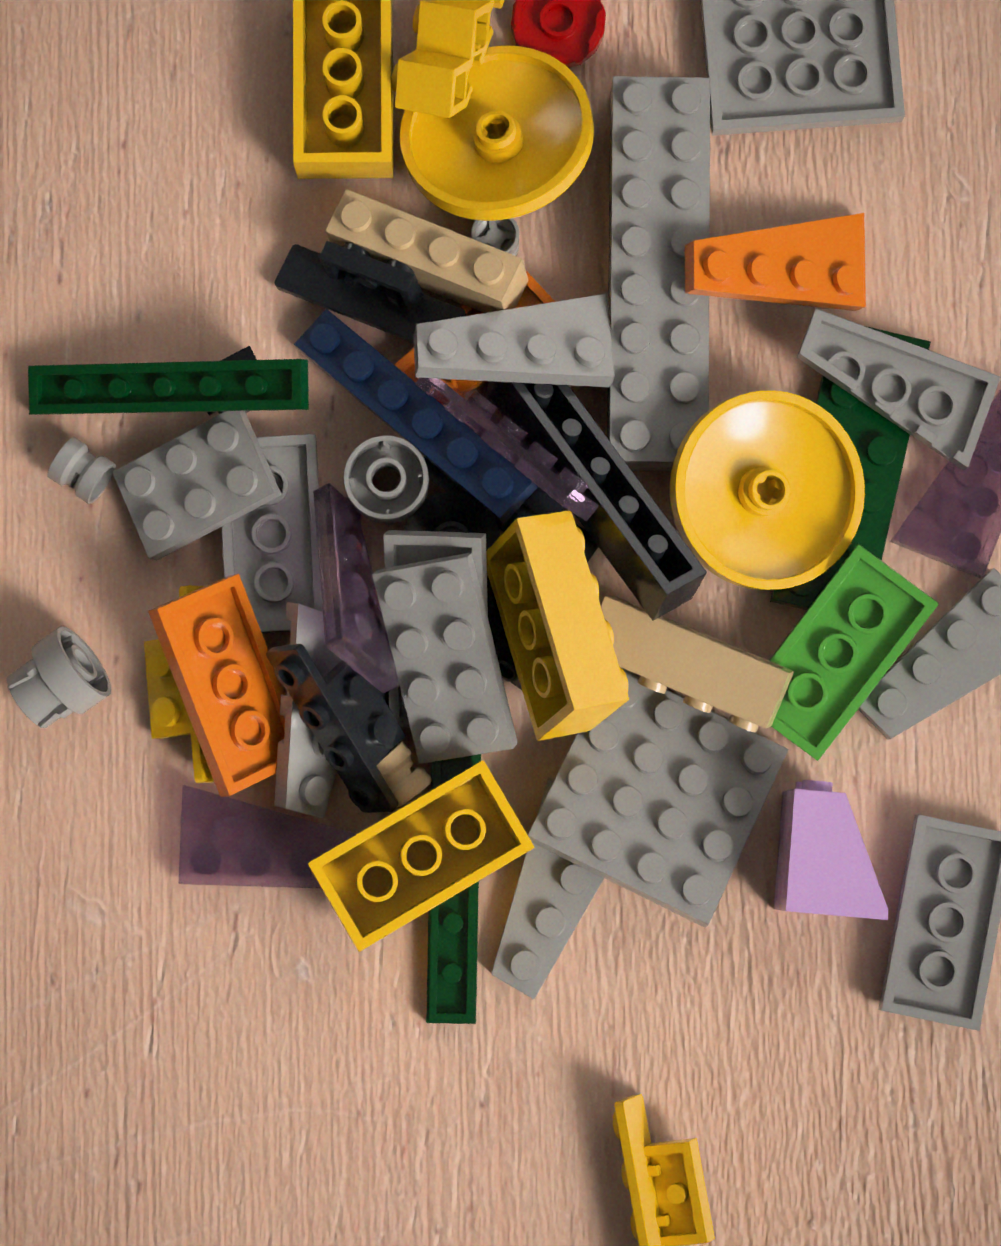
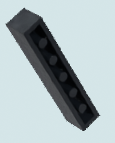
(627, 521)

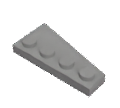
(944, 664)

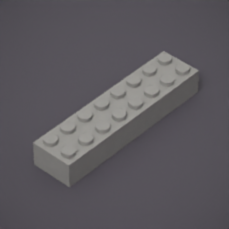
(654, 210)

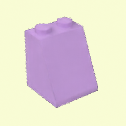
(824, 857)

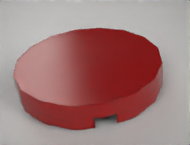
(560, 28)

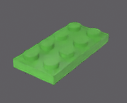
(845, 647)

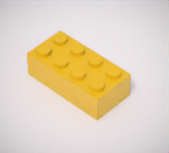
(343, 89)
(555, 625)
(420, 856)

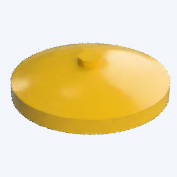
(512, 143)
(767, 490)

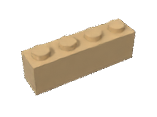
(438, 256)
(696, 665)

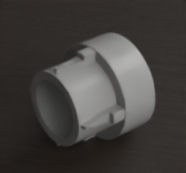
(386, 453)
(59, 679)

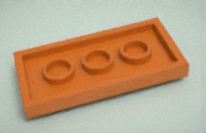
(224, 681)

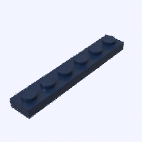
(415, 416)

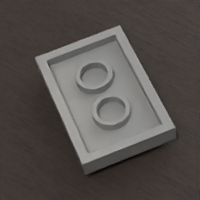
(196, 483)

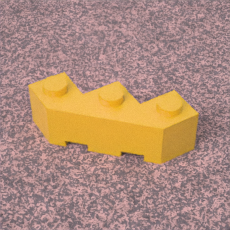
(448, 43)

